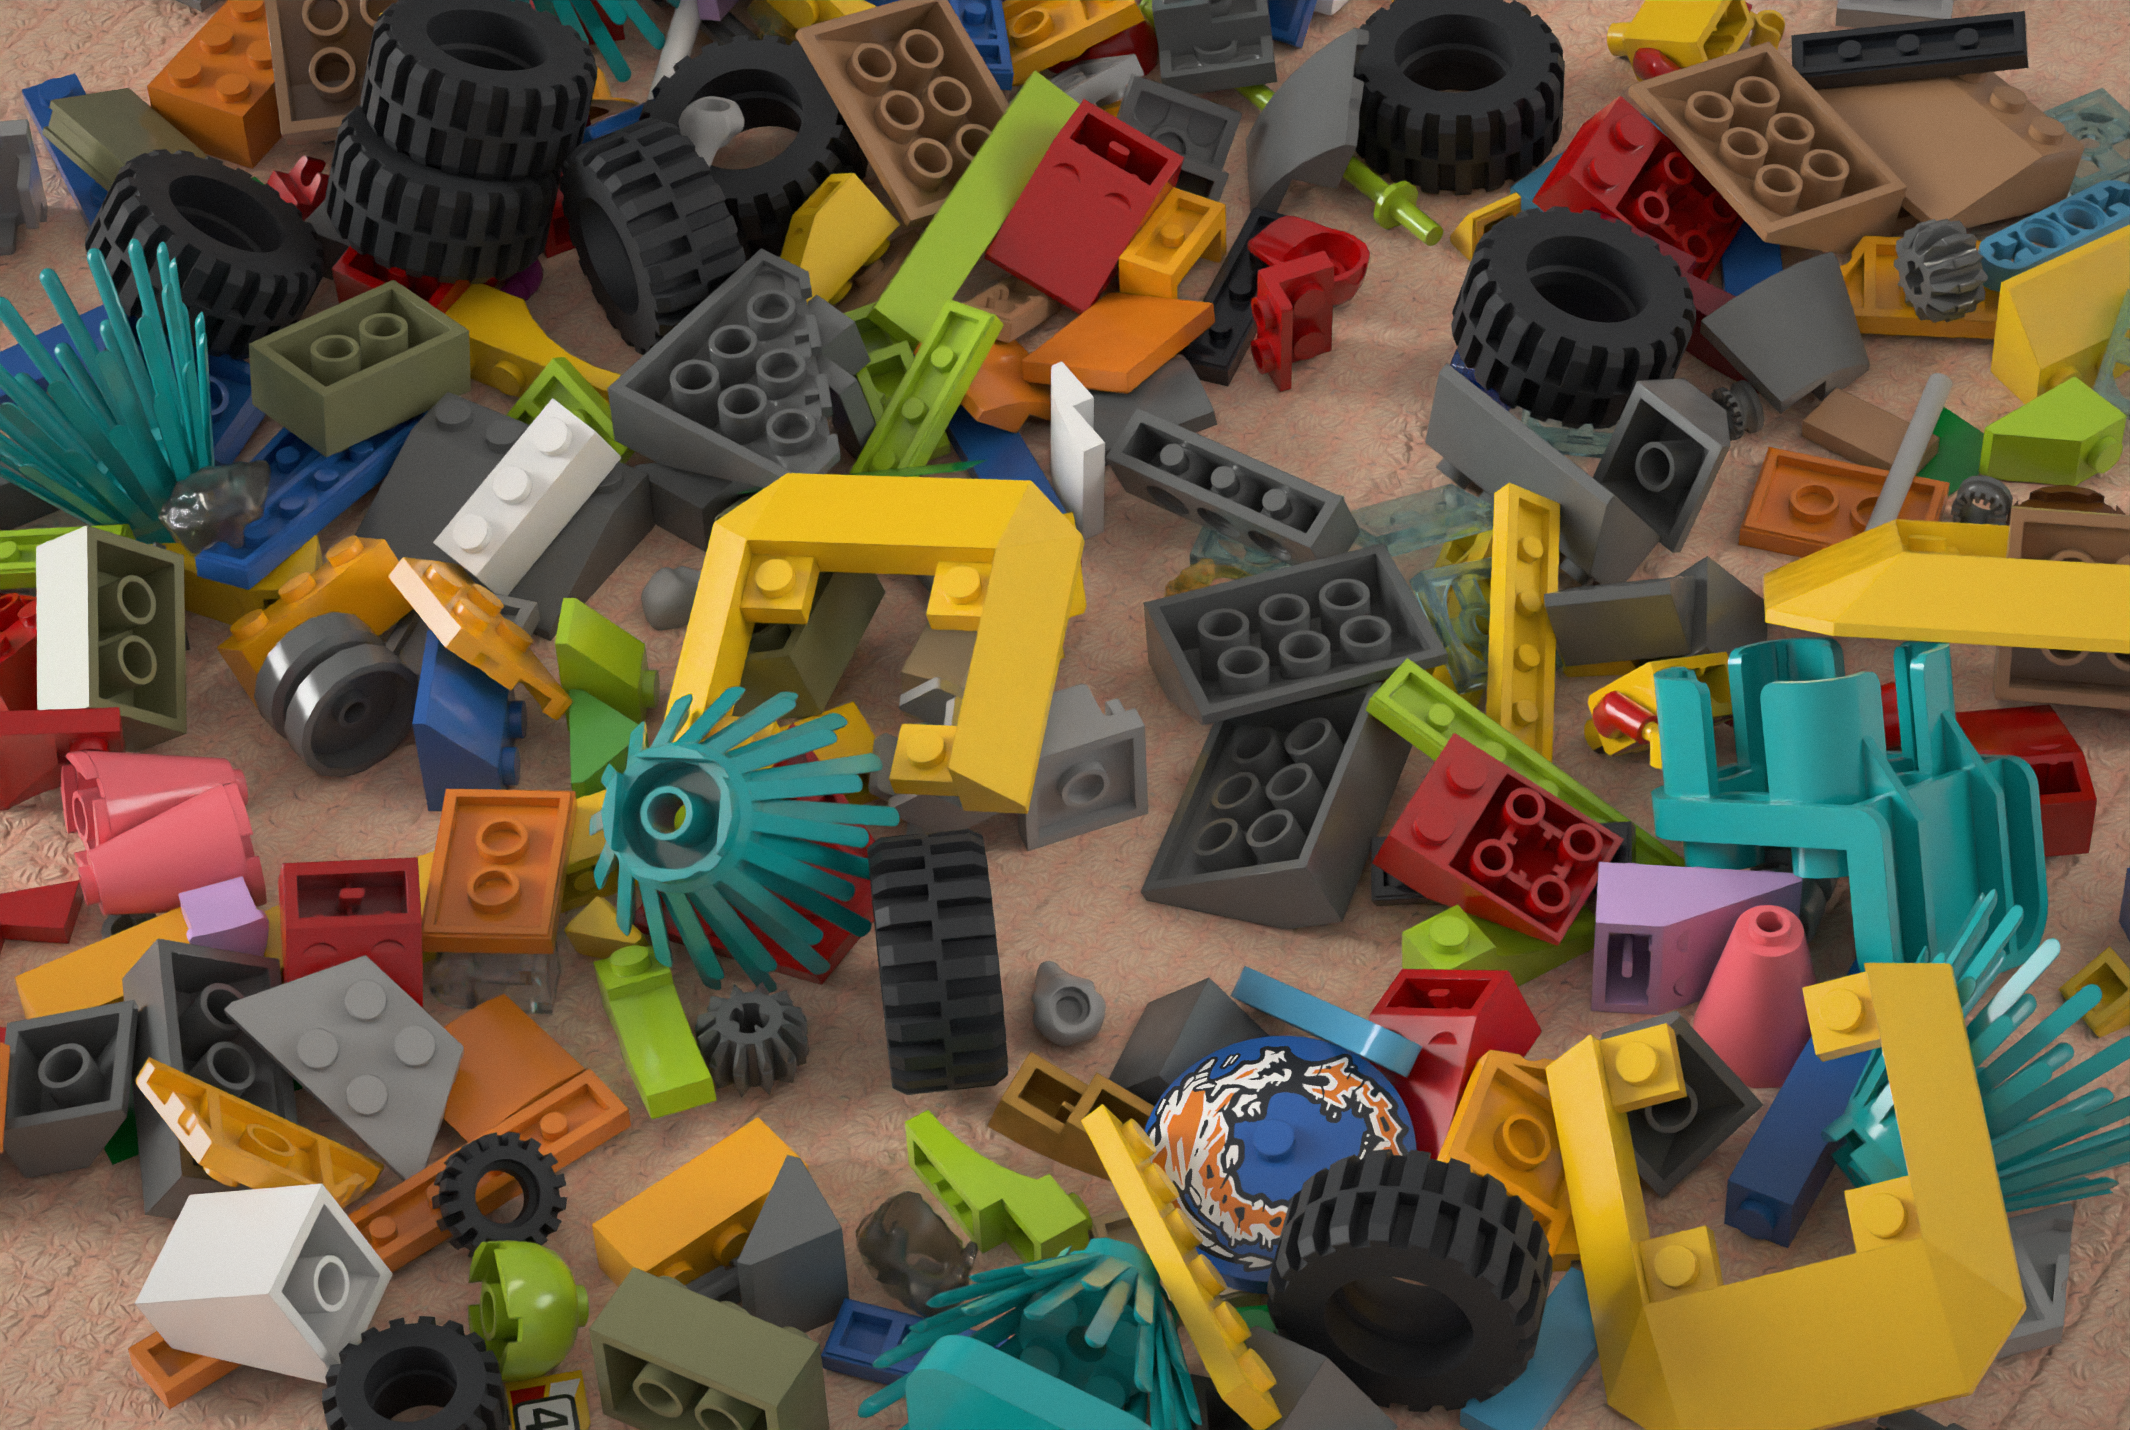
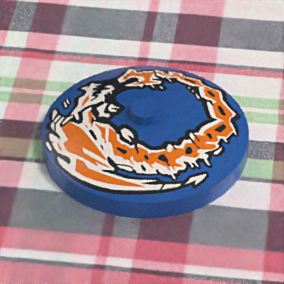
(1254, 1127)

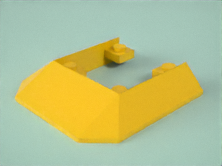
(999, 568)
(1951, 588)
(1824, 1341)

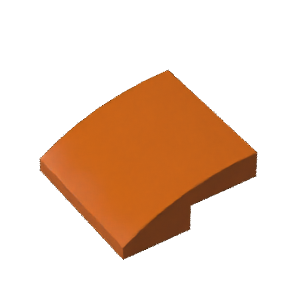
(1001, 394)
(503, 1066)

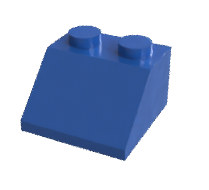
(464, 726)

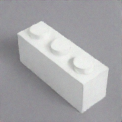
(528, 499)

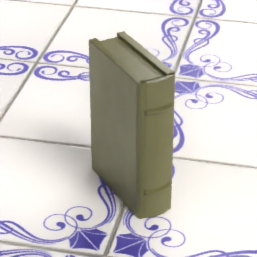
(110, 129)

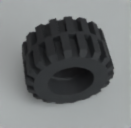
(412, 1369)

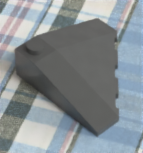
(734, 384)

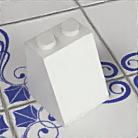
(265, 1280)

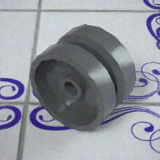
(337, 694)

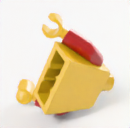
(1689, 32)
(1627, 710)

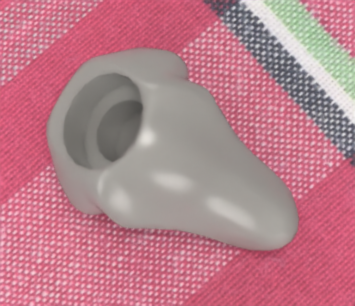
(711, 124)
(670, 597)
(1066, 1006)

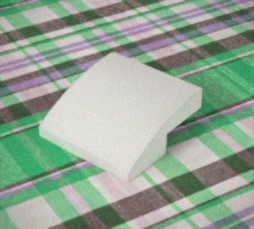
(1076, 452)

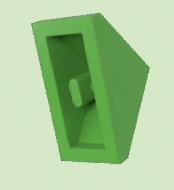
(596, 739)

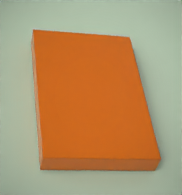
(1120, 341)
(1818, 501)
(499, 871)

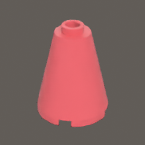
(127, 789)
(175, 853)
(1755, 997)

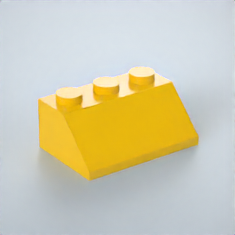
(2061, 317)

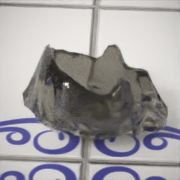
(216, 505)
(914, 1252)

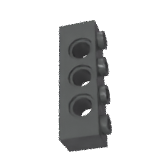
(1230, 492)

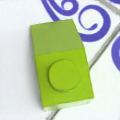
(2055, 438)
(604, 662)

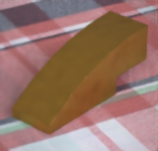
(1046, 1110)

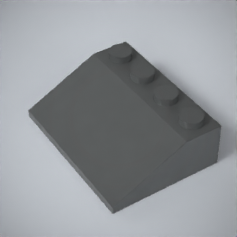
(448, 461)
(1287, 635)
(1281, 813)

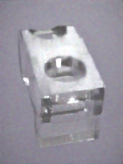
(474, 978)

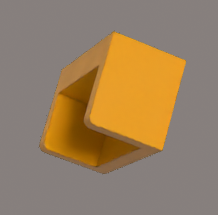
(1171, 243)

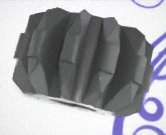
(1940, 270)
(752, 1039)

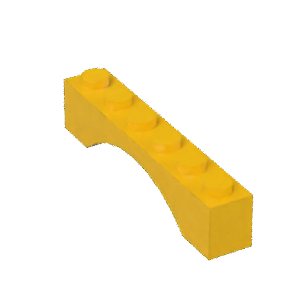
(508, 344)

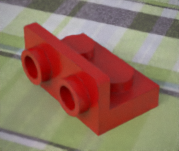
(1292, 315)

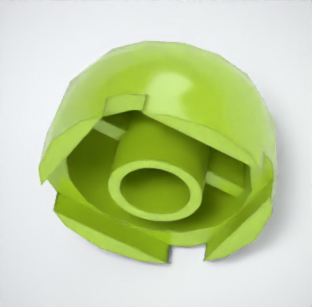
(525, 1307)

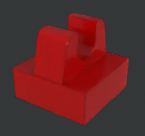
(303, 186)

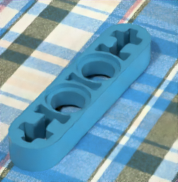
(2054, 229)
(1326, 1021)

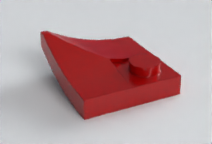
(38, 740)

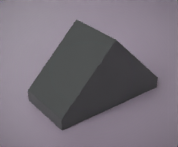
(689, 501)

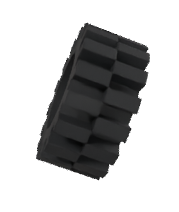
(510, 1156)

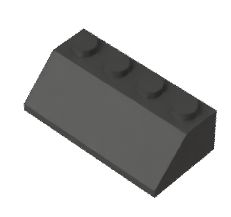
(1493, 447)
(185, 1026)

